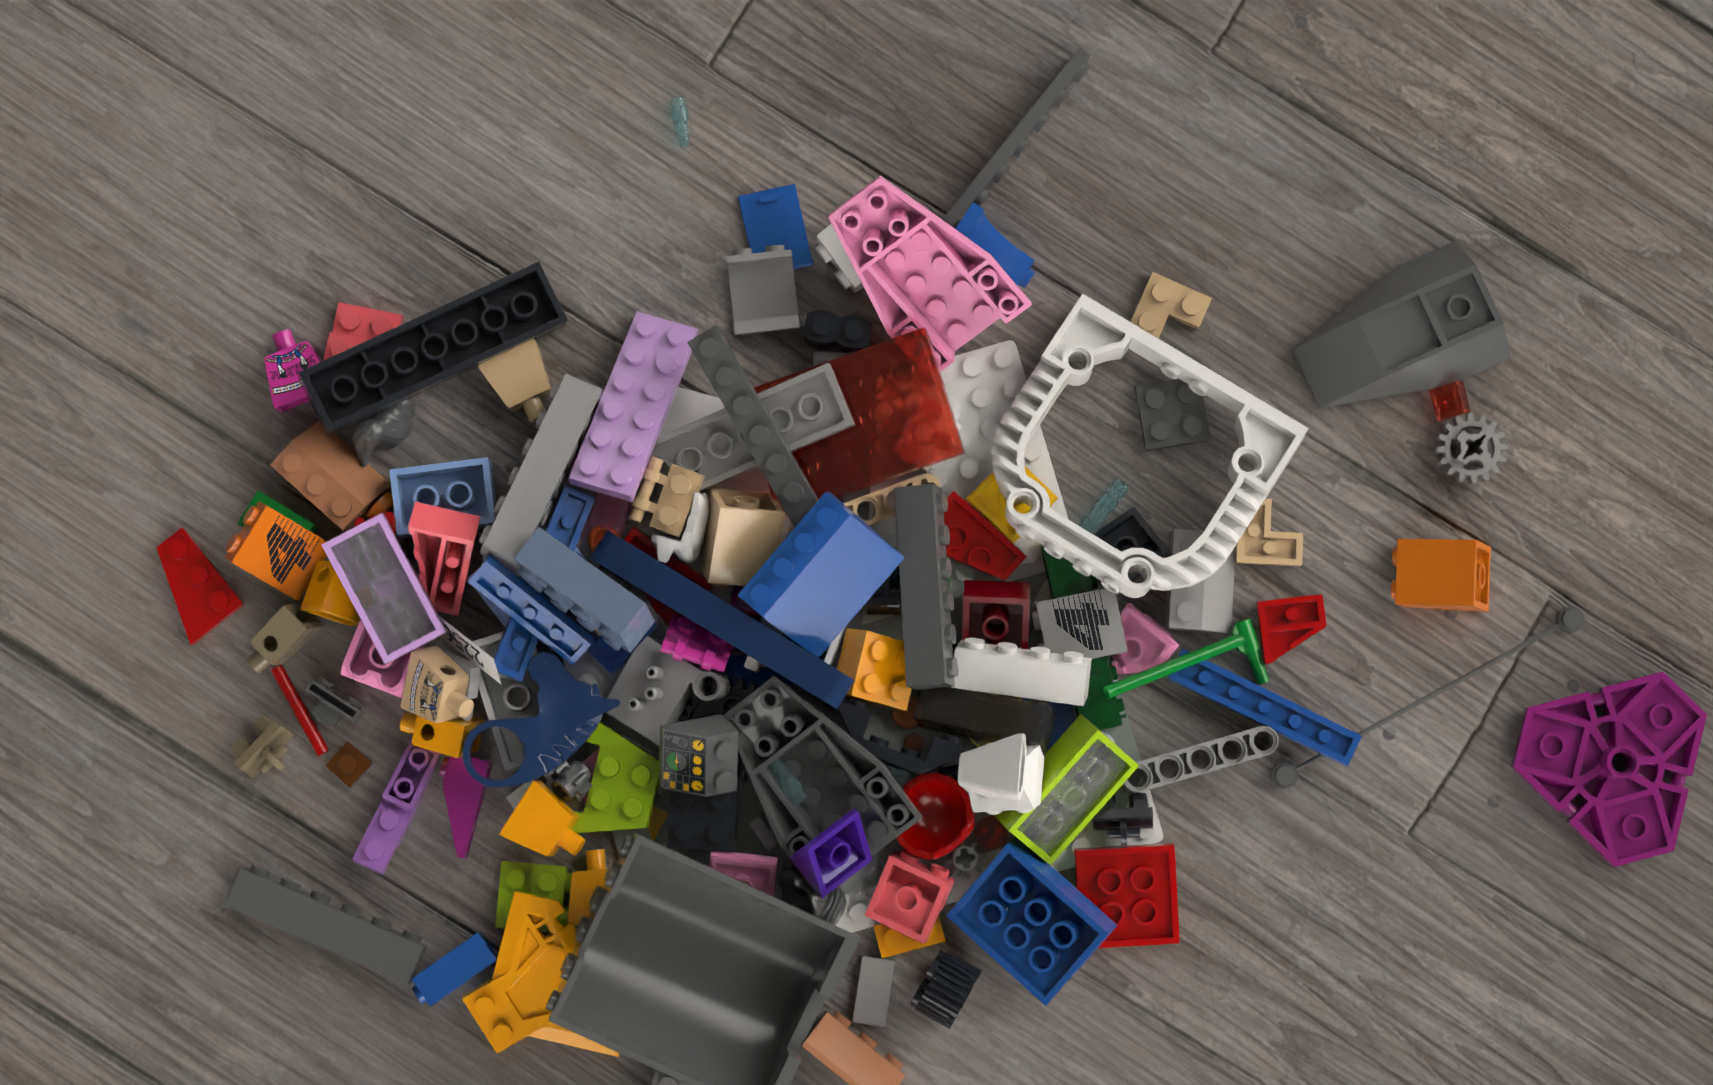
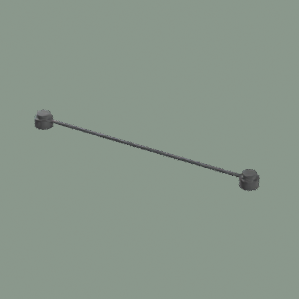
(1567, 620)

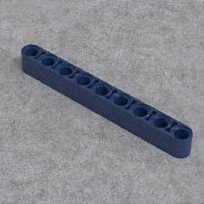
(722, 619)

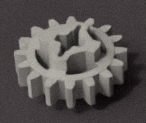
(1480, 457)

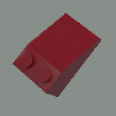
(996, 612)

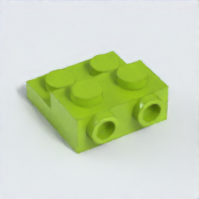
(533, 879)

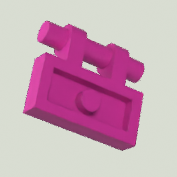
(695, 644)

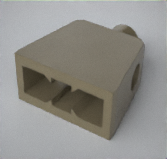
(291, 630)

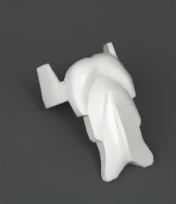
(689, 546)

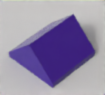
(834, 854)

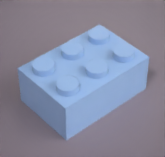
(455, 485)

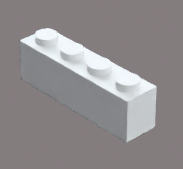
(1022, 672)

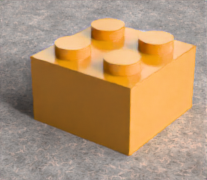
(877, 668)

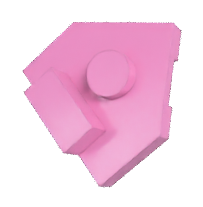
(1146, 642)

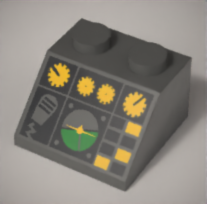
(699, 756)

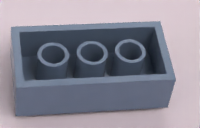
(584, 590)

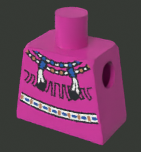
(284, 367)

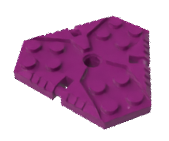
(1571, 751)

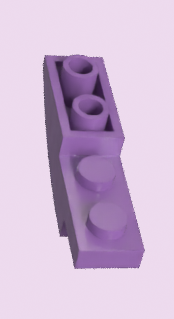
(396, 808)

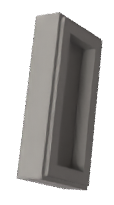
(873, 991)

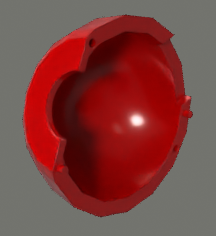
(945, 814)

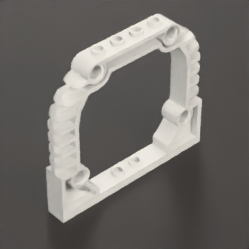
(1097, 336)

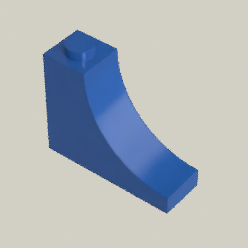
(980, 231)

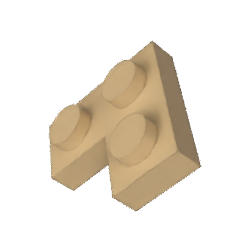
(1169, 299)
(1267, 547)

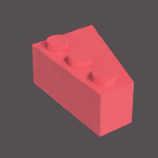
(444, 553)

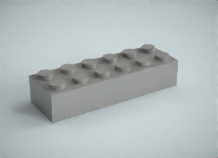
(542, 472)

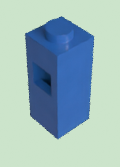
(454, 969)

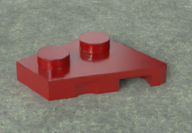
(1288, 623)

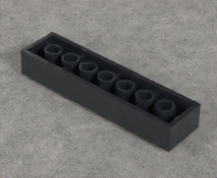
(431, 349)

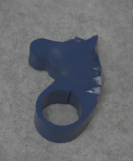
(564, 723)

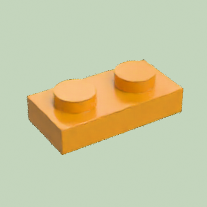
(893, 942)

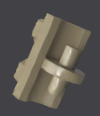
(264, 750)

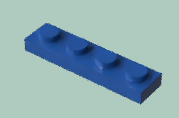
(531, 610)

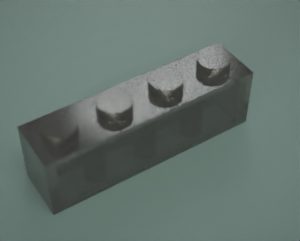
(985, 715)

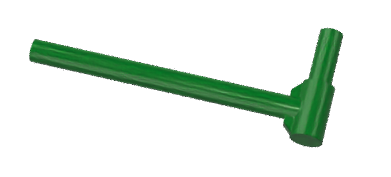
(1242, 638)

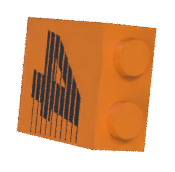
(276, 550)

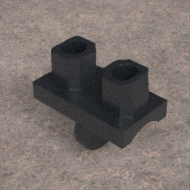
(1125, 822)

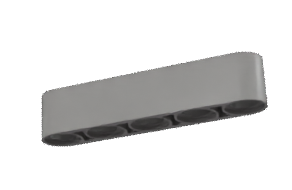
(1214, 758)

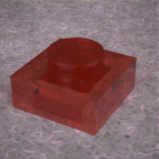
(1449, 401)

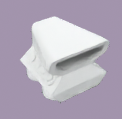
(1003, 775)

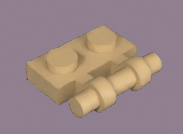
(675, 499)

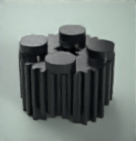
(946, 989)

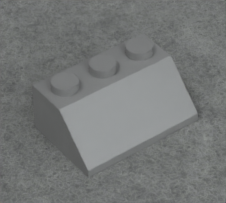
(1205, 605)

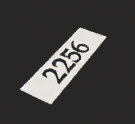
(470, 650)

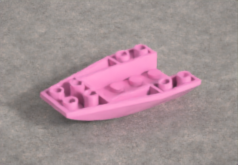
(923, 270)

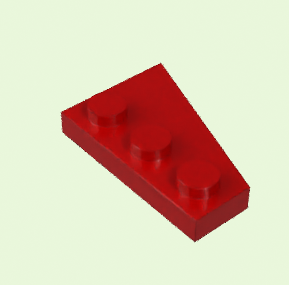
(979, 542)
(196, 585)

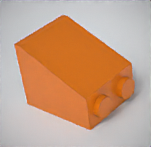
(1442, 574)

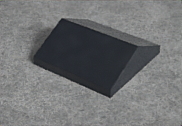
(1132, 531)

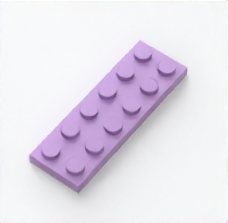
(633, 407)

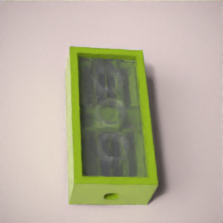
(1077, 782)

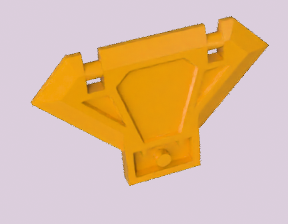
(524, 977)

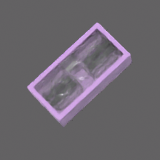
(384, 588)

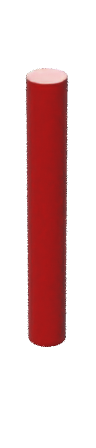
(300, 710)

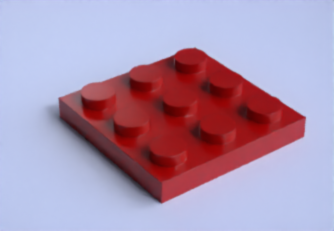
(1134, 890)

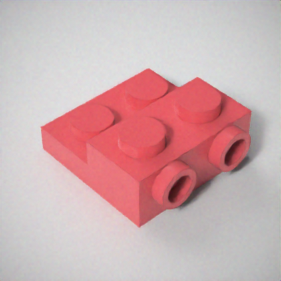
(356, 325)
(910, 895)

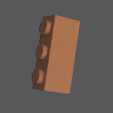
(331, 476)
(851, 1055)

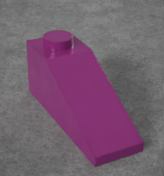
(463, 799)

